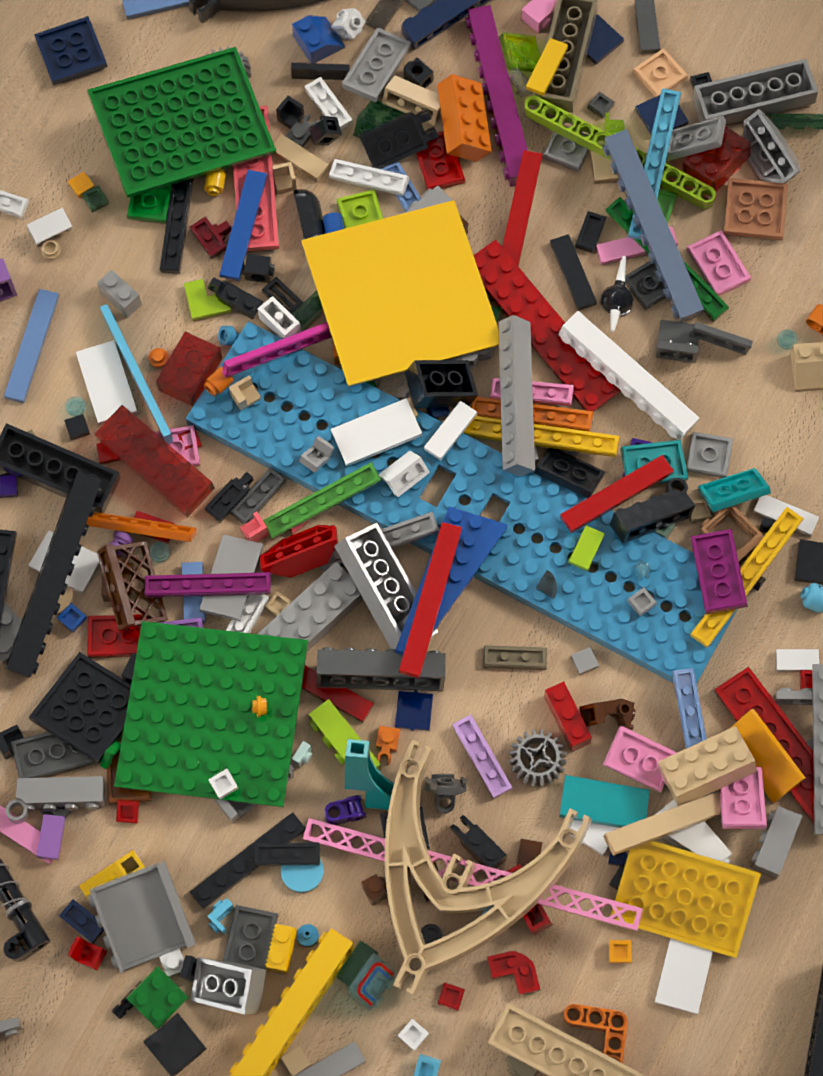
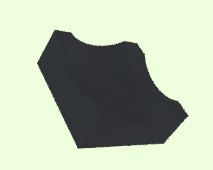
(175, 1045)

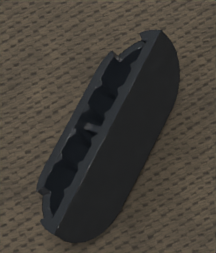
(309, 213)

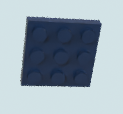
(70, 50)

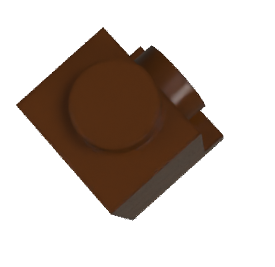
(375, 889)

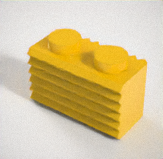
(281, 949)

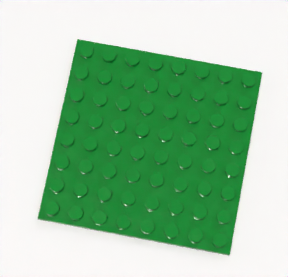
(196, 718)

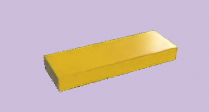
(547, 66)

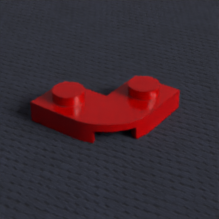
(517, 964)

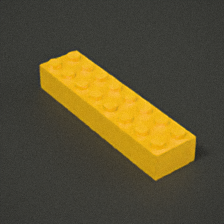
(296, 1006)

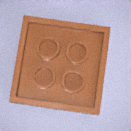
(755, 209)

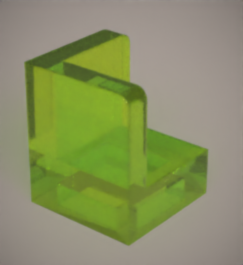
(613, 126)

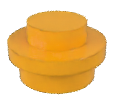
(259, 706)

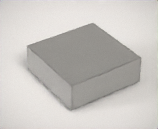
(642, 602)
(584, 661)

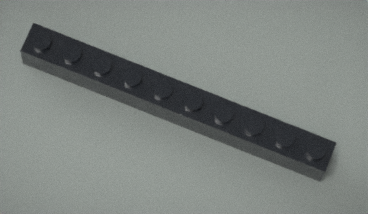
(52, 575)

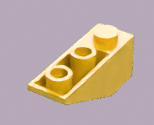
(122, 866)

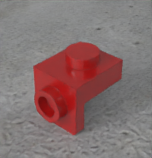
(86, 953)

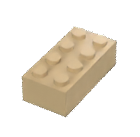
(707, 766)

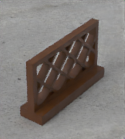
(115, 584)

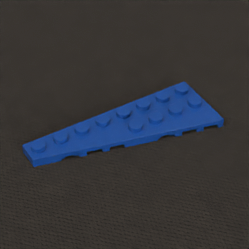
(475, 543)

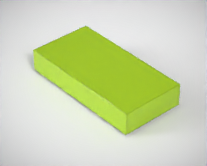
(586, 548)

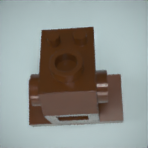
(620, 709)

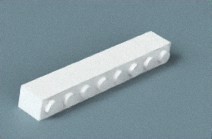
(628, 376)

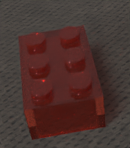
(718, 164)
(189, 368)

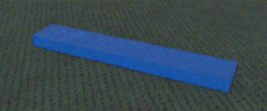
(243, 225)

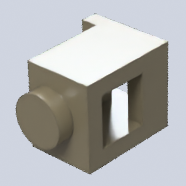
(518, 1068)

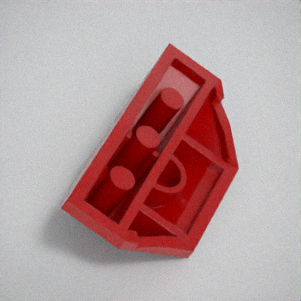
(300, 552)

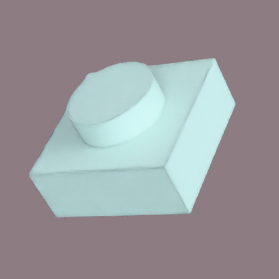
(302, 755)

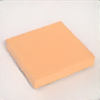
(660, 72)

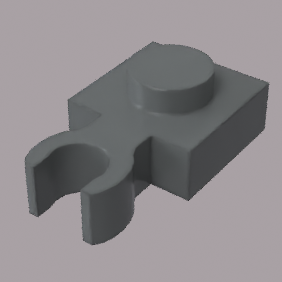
(301, 133)

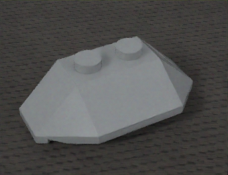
(770, 152)

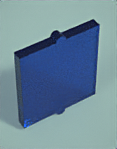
(414, 710)

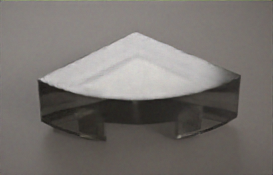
(548, 585)

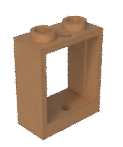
(755, 535)

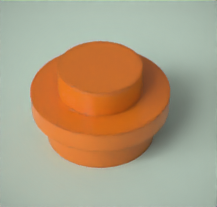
(158, 357)

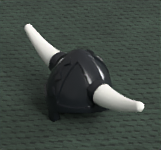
(617, 298)

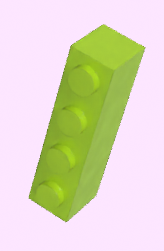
(334, 730)

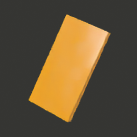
(778, 769)

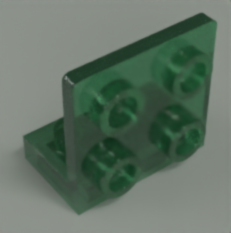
(374, 115)

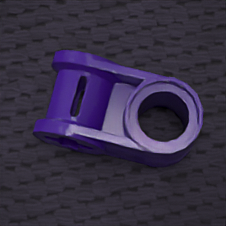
(346, 810)

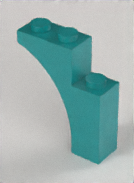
(364, 776)

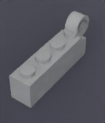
(57, 792)

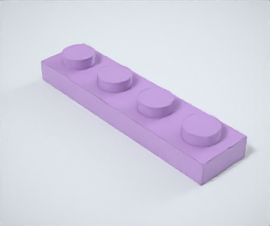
(482, 756)

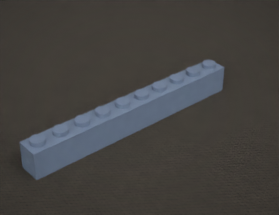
(653, 226)

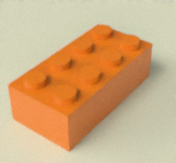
(464, 118)

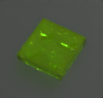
(520, 51)

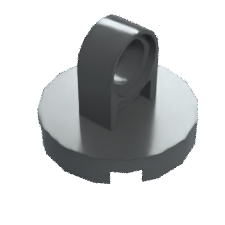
(445, 786)

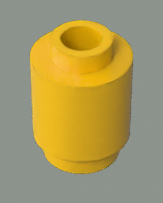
(214, 183)

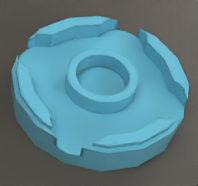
(302, 877)

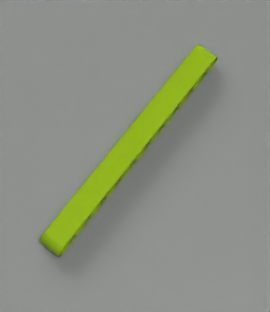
(596, 135)

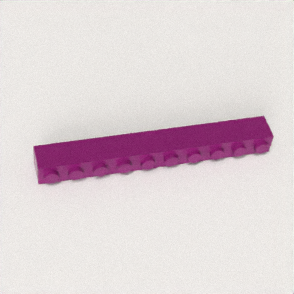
(498, 90)

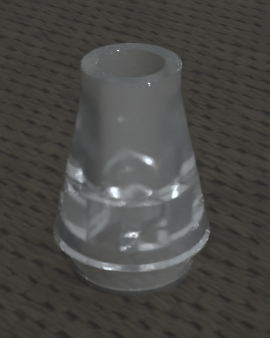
(519, 82)

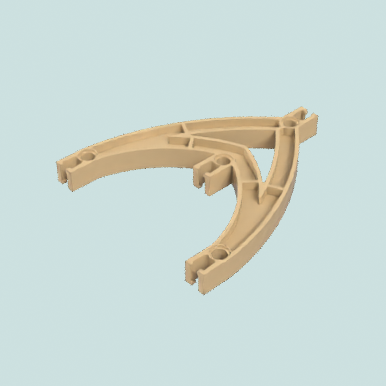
(506, 898)

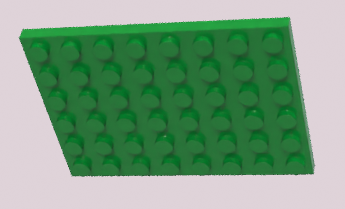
(181, 121)

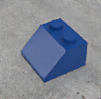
(316, 37)

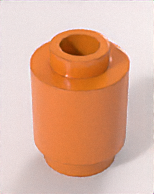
(217, 382)

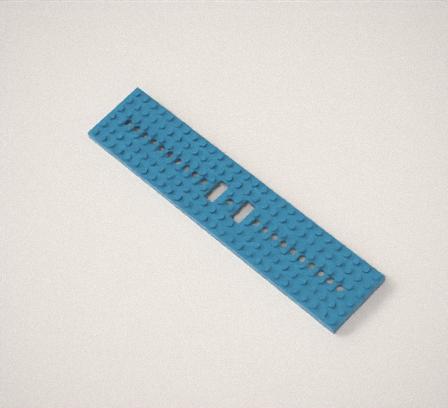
(516, 563)

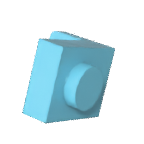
(220, 911)
(427, 1066)

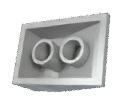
(228, 985)

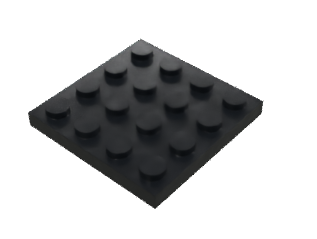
(85, 707)

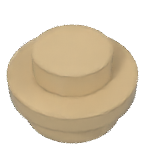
(50, 249)

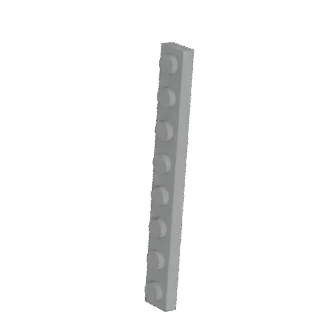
(817, 700)

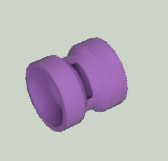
(121, 538)

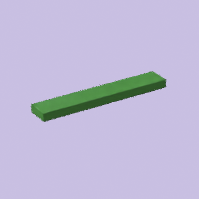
(322, 500)

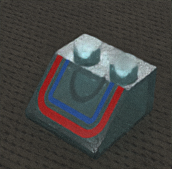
(372, 982)

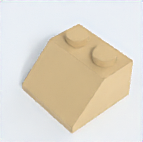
(807, 366)

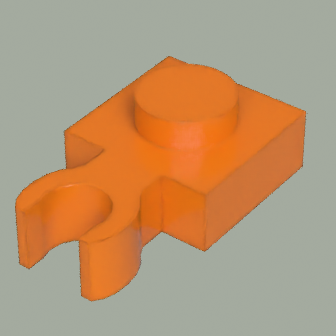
(386, 741)

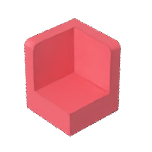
(255, 529)

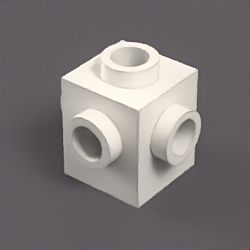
(348, 23)

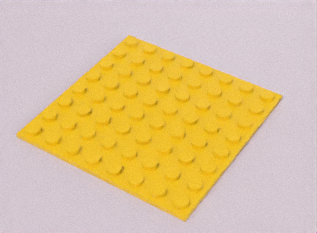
(401, 292)

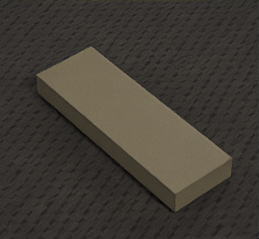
(515, 657)

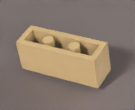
(411, 97)

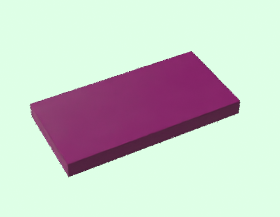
(719, 571)

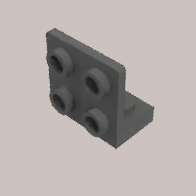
(676, 343)

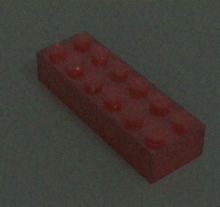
(154, 461)

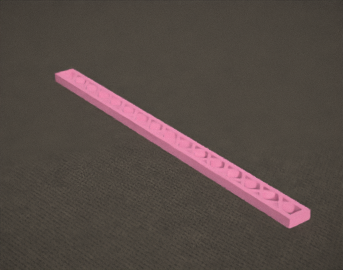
(498, 873)

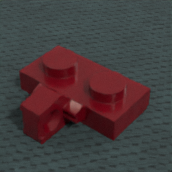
(211, 236)

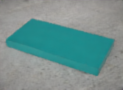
(603, 801)

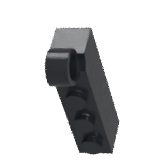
(653, 513)

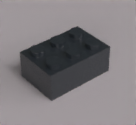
(440, 383)

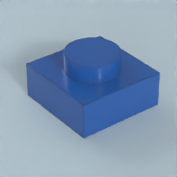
(72, 617)

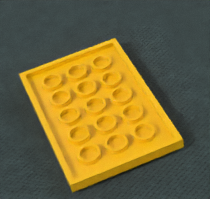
(688, 896)

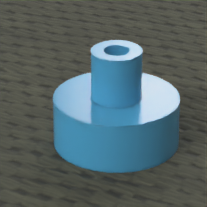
(227, 335)
(311, 939)

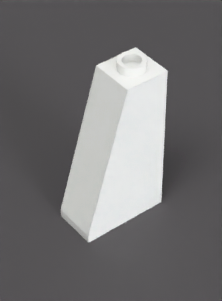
(698, 839)

